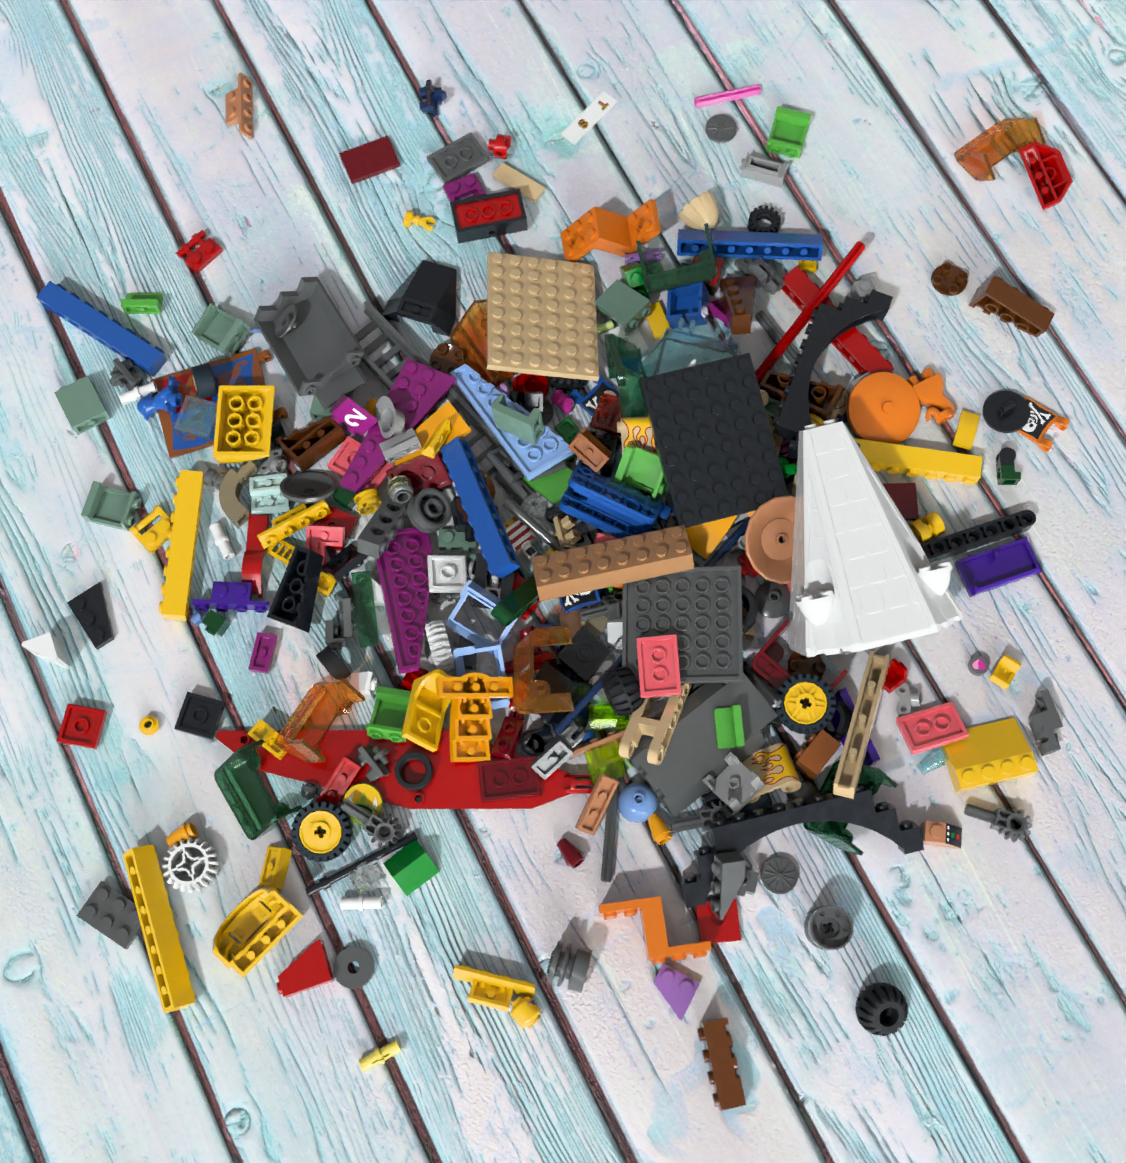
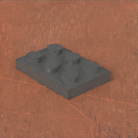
(458, 158)
(112, 915)

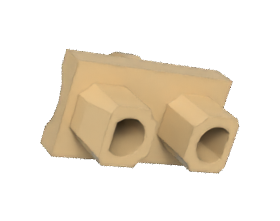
(563, 532)

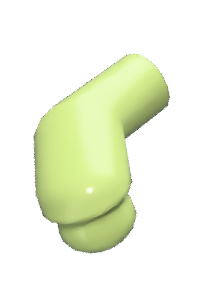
(601, 328)

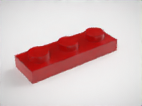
(340, 780)

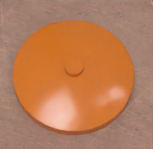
(883, 408)

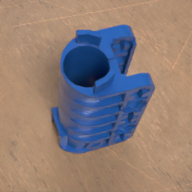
(610, 504)

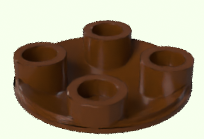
(949, 279)
(447, 358)
(806, 665)

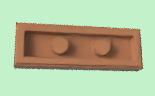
(597, 804)

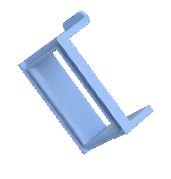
(487, 599)
(460, 668)

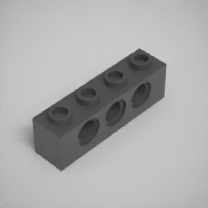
(382, 528)

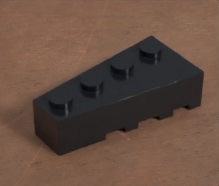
(298, 590)

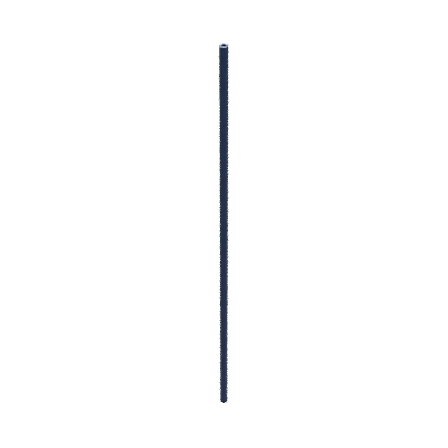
(712, 561)

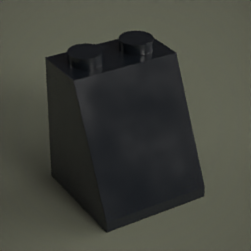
(561, 681)

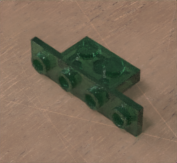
(365, 609)

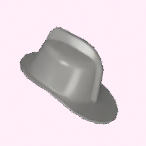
(389, 418)

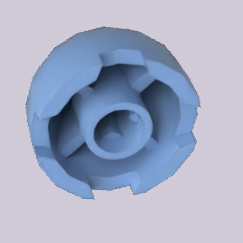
(629, 802)

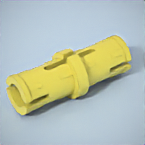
(379, 1055)

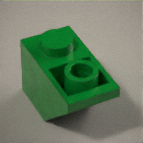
(633, 277)

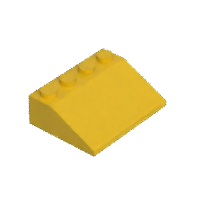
(243, 423)
(989, 756)

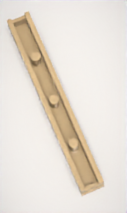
(861, 725)

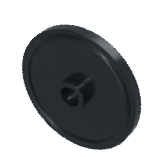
(1006, 411)

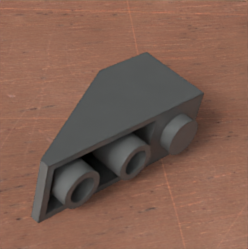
(727, 879)

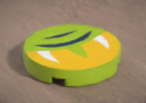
(366, 797)

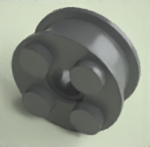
(429, 510)

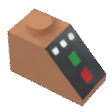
(941, 834)

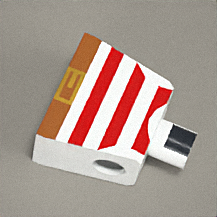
(521, 538)

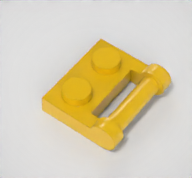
(157, 534)

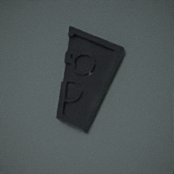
(93, 616)

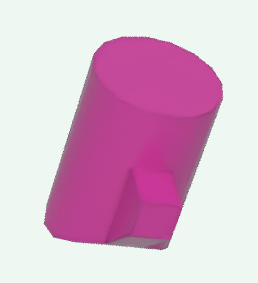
(562, 401)

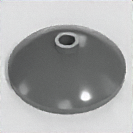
(308, 487)

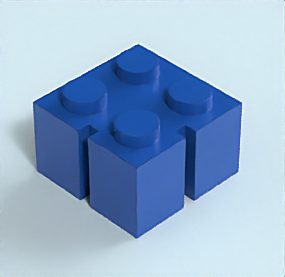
(688, 303)

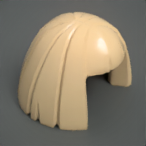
(700, 211)

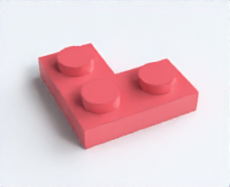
(321, 536)

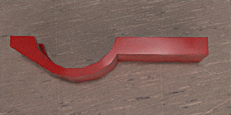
(254, 553)

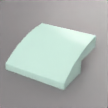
(266, 495)

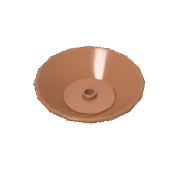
(762, 536)

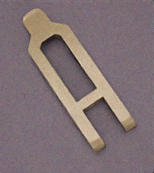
(660, 729)

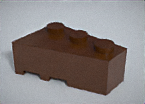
(312, 443)

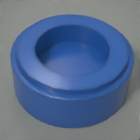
(589, 736)

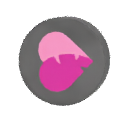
(978, 665)

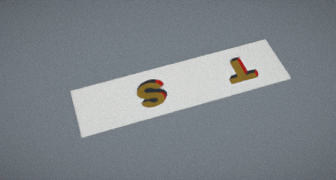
(589, 117)

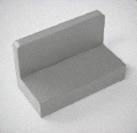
(400, 446)

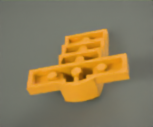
(427, 428)
(707, 536)
(472, 712)

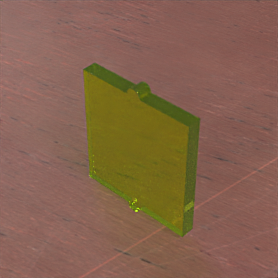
(605, 761)

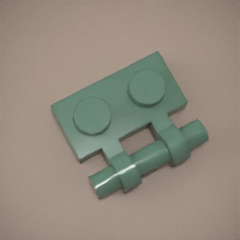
(451, 540)

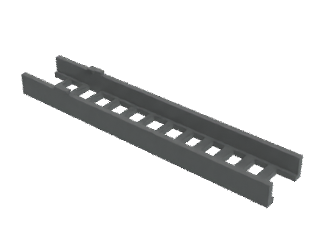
(403, 346)

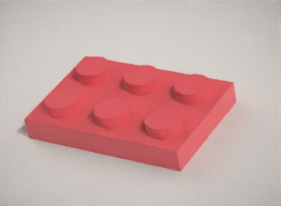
(345, 455)
(658, 666)
(931, 728)

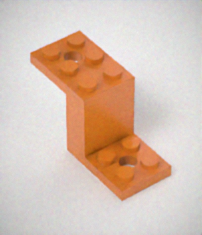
(610, 231)
(654, 929)

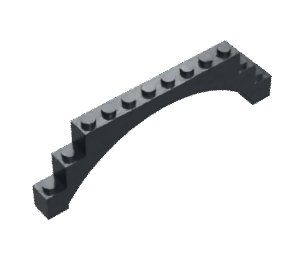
(826, 326)
(745, 829)

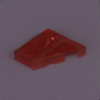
(607, 414)

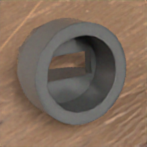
(308, 791)

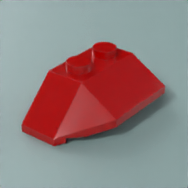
(1047, 173)

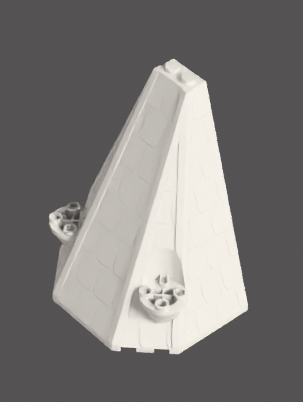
(854, 557)

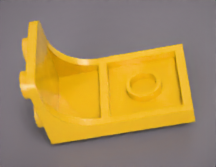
(425, 712)

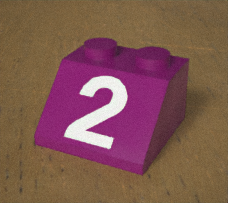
(352, 415)

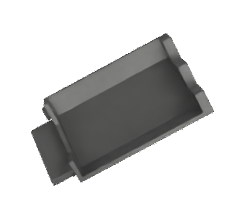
(321, 351)
(693, 745)

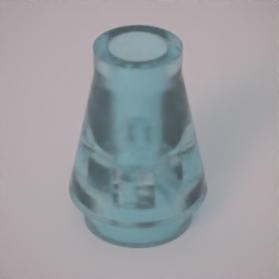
(934, 760)

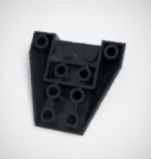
(426, 298)

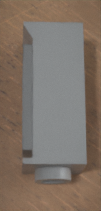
(763, 170)

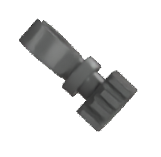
(446, 596)

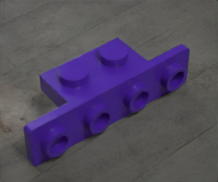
(231, 596)

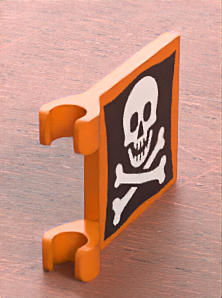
(1039, 423)

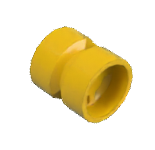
(927, 527)

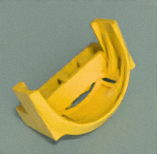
(246, 920)

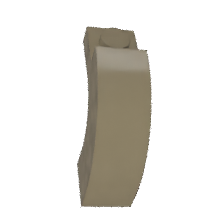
(230, 492)

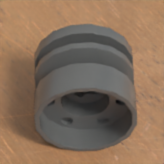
(839, 923)
(569, 966)

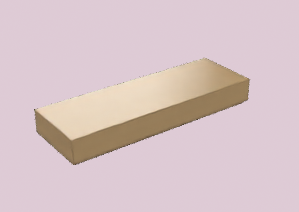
(516, 180)

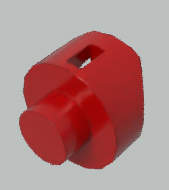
(500, 146)
(745, 566)

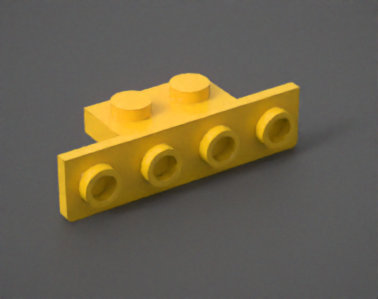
(292, 522)
(492, 989)

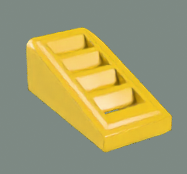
(289, 547)

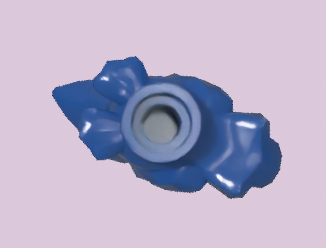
(166, 399)

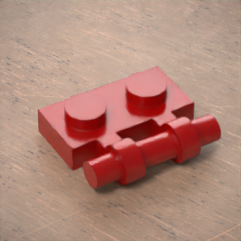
(202, 255)

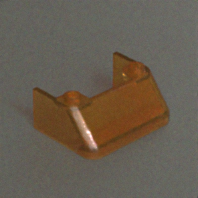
(996, 144)
(471, 337)
(536, 695)
(314, 717)

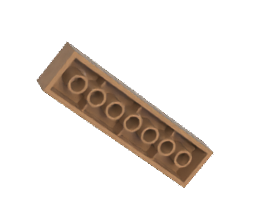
(612, 563)

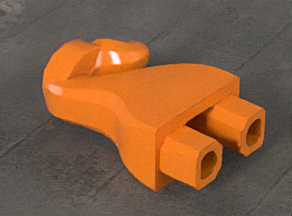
(931, 394)

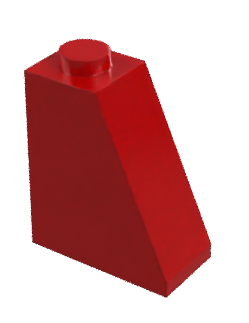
(306, 972)

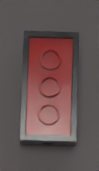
(489, 216)

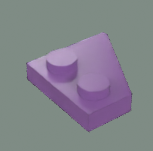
(676, 989)

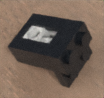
(481, 579)

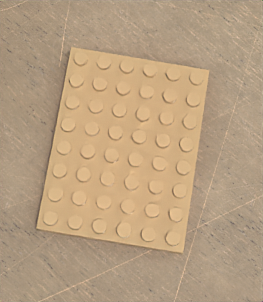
(541, 317)

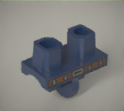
(434, 97)

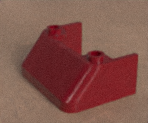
(767, 659)

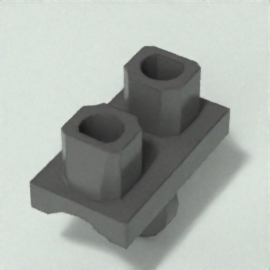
(122, 376)
(375, 759)

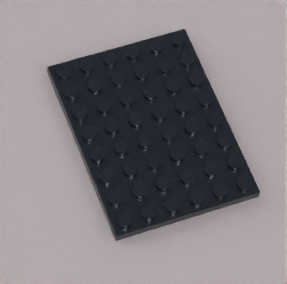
(713, 440)

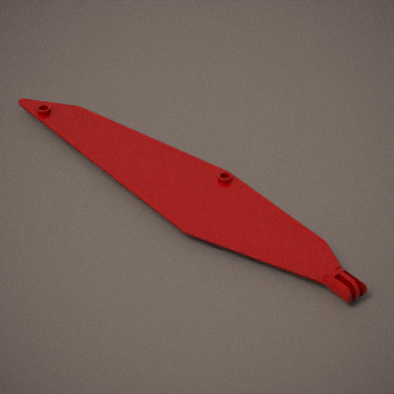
(452, 786)

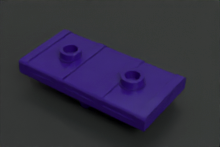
(998, 567)

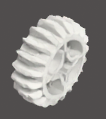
(440, 645)
(183, 850)

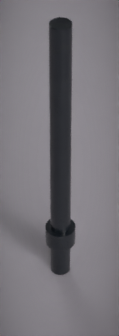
(325, 882)

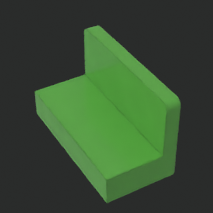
(142, 303)
(729, 727)

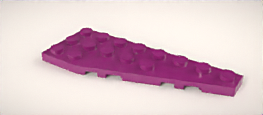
(406, 593)

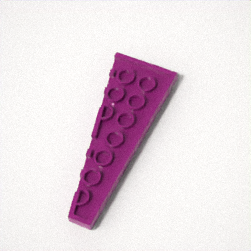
(414, 394)

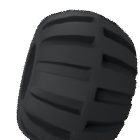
(622, 691)
(881, 1009)

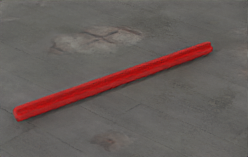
(805, 316)

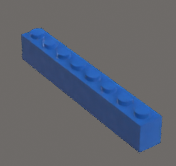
(752, 244)
(101, 328)
(480, 508)

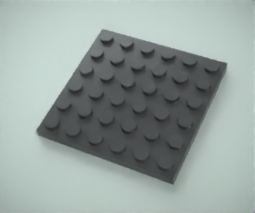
(699, 608)

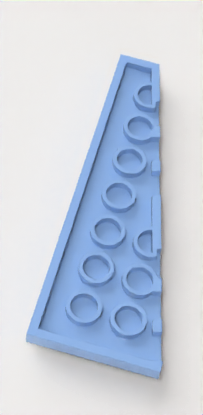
(528, 457)

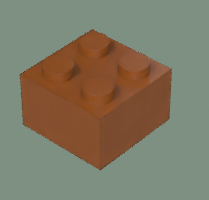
(818, 752)

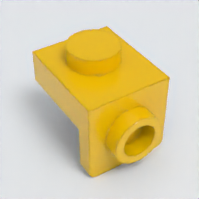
(1005, 671)

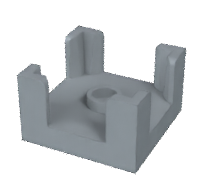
(734, 784)

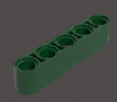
(516, 602)

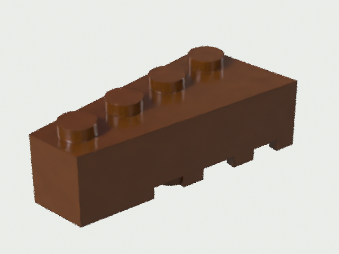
(737, 300)
(1012, 306)
(821, 396)
(722, 1064)

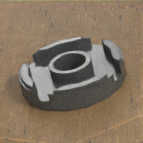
(342, 963)

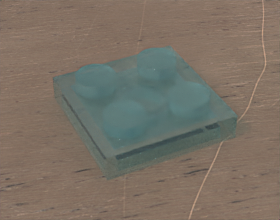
(197, 417)

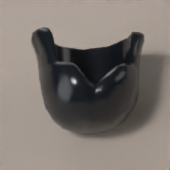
(541, 734)

